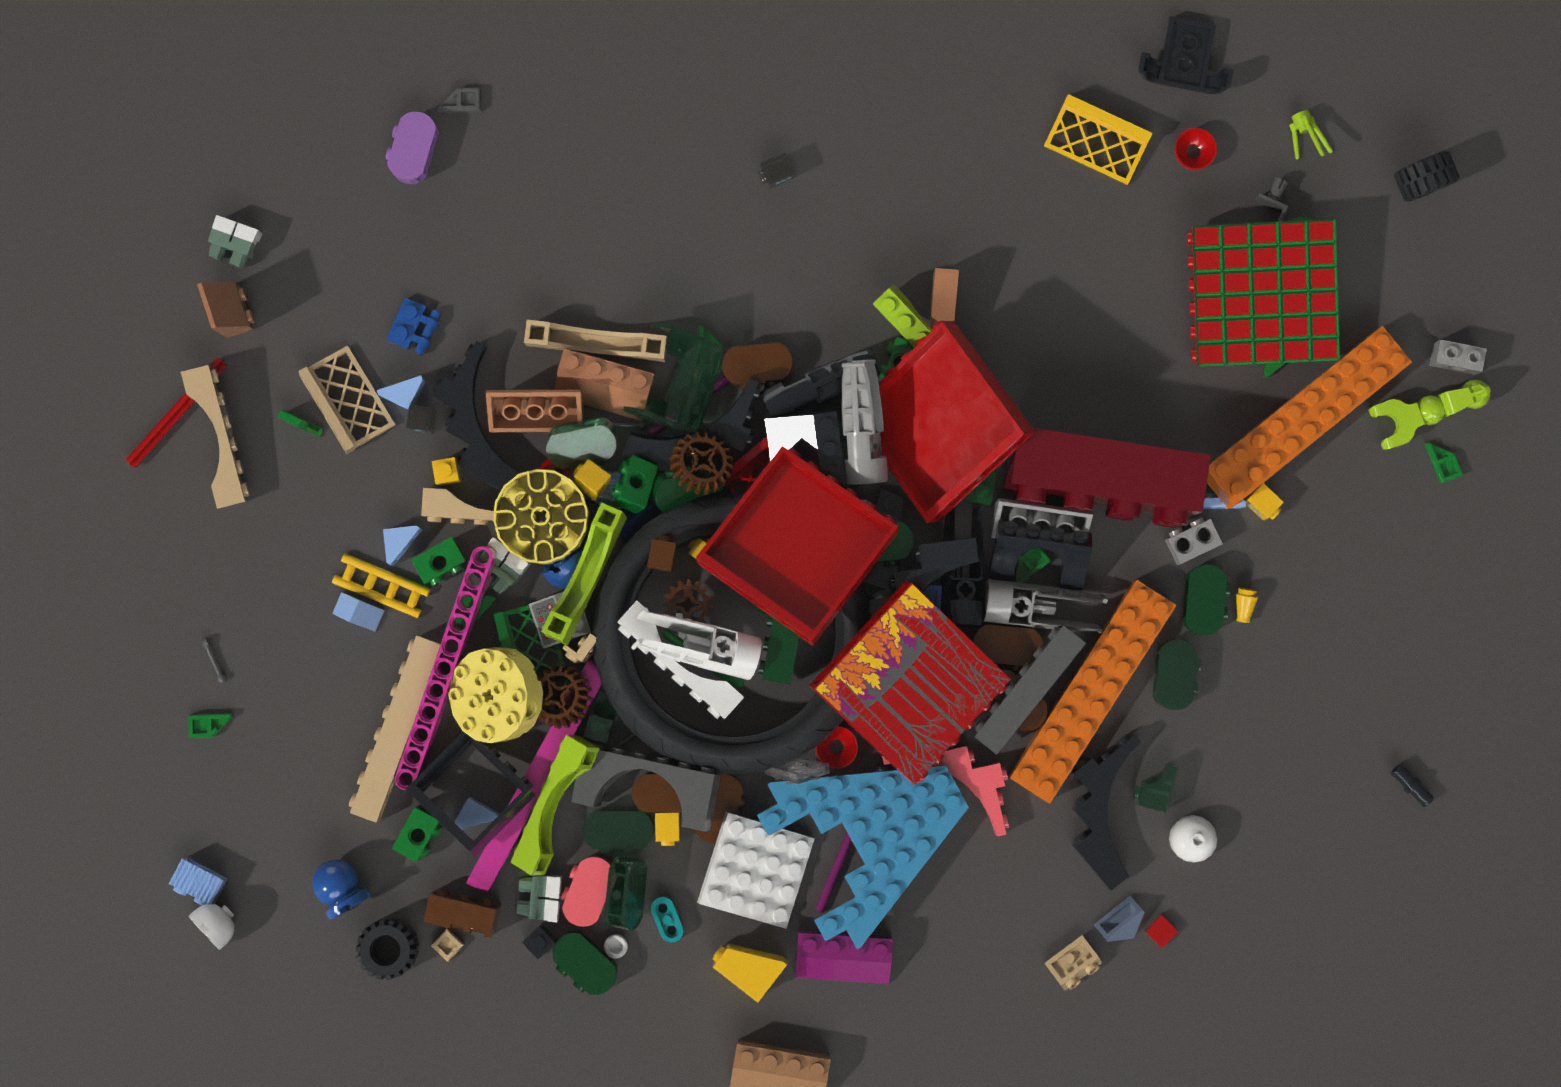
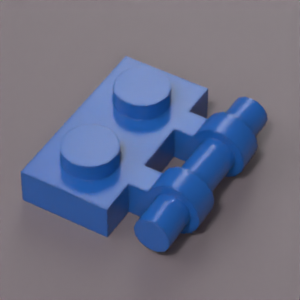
(407, 323)

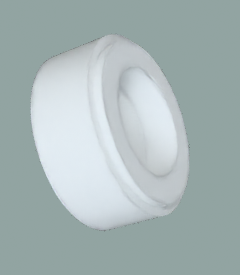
(615, 946)

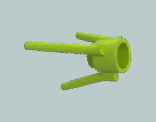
(1306, 123)

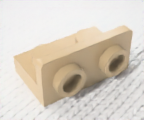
(585, 649)
(1074, 963)

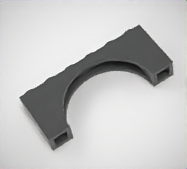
(694, 787)

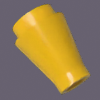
(1245, 604)

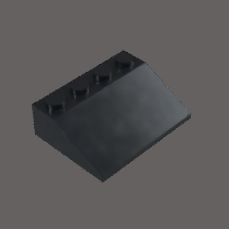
(813, 436)

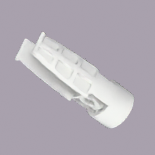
(735, 649)

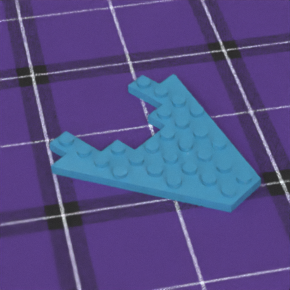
(891, 826)

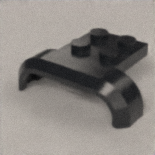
(1186, 59)

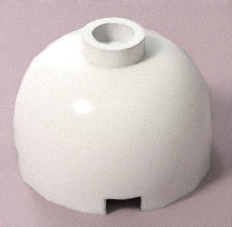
(1193, 838)
(214, 923)

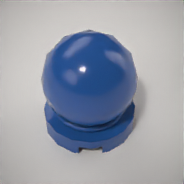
(337, 886)

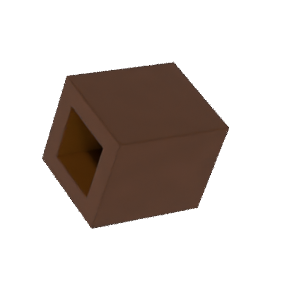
(662, 554)

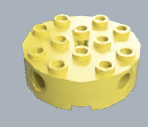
(517, 519)
(495, 694)

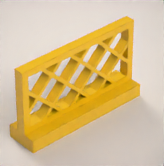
(1106, 120)

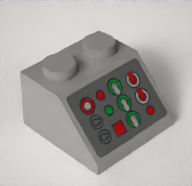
(540, 611)

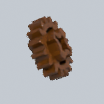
(688, 593)

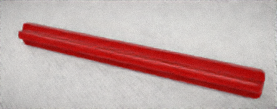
(166, 423)

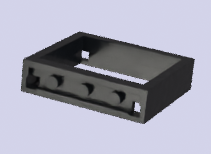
(442, 762)

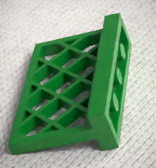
(506, 638)

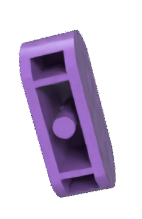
(412, 147)

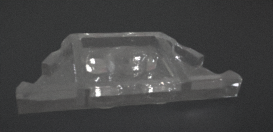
(798, 771)

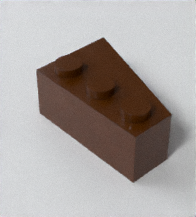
(462, 912)

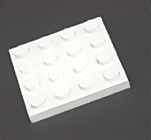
(755, 871)

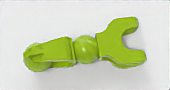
(1429, 410)

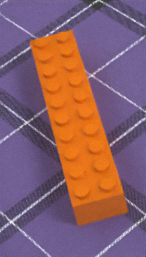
(1306, 417)
(1092, 691)

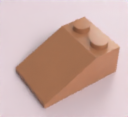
(226, 308)

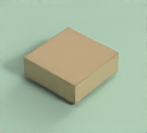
(447, 944)

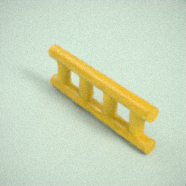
(395, 581)

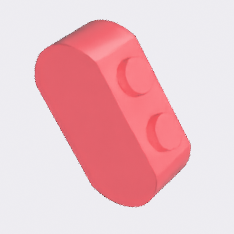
(587, 891)

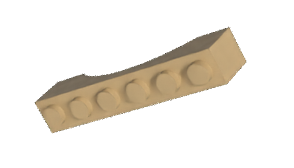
(590, 341)
(227, 484)
(444, 504)

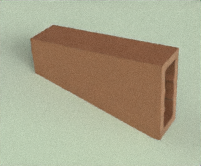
(943, 295)

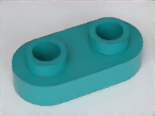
(666, 919)

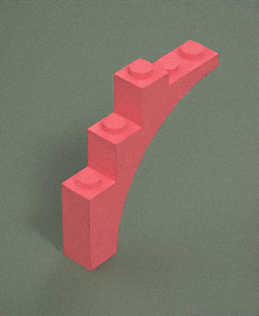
(980, 780)

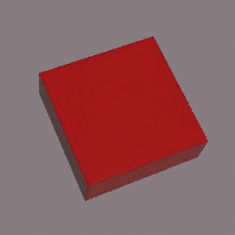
(1161, 931)

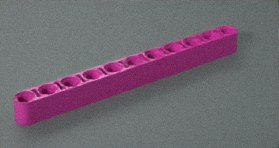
(453, 658)
(501, 845)

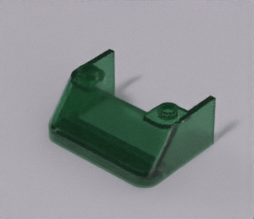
(690, 384)

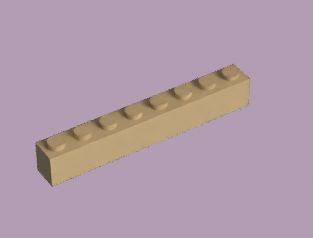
(391, 739)

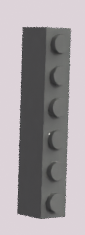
(1029, 688)

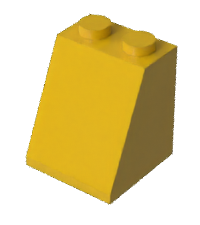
(749, 968)

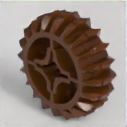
(712, 476)
(576, 689)

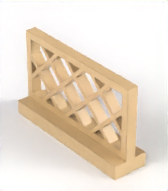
(327, 406)

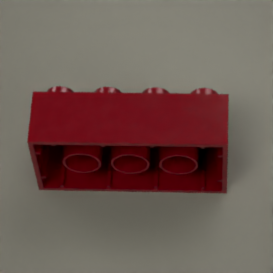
(1110, 474)

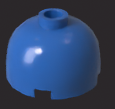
(560, 572)

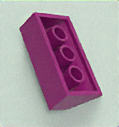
(841, 960)

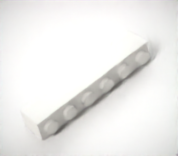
(717, 694)

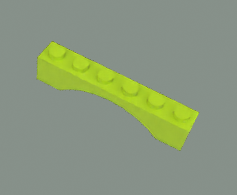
(902, 315)
(598, 547)
(535, 846)

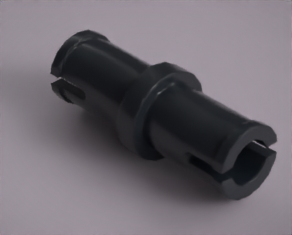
(1412, 785)

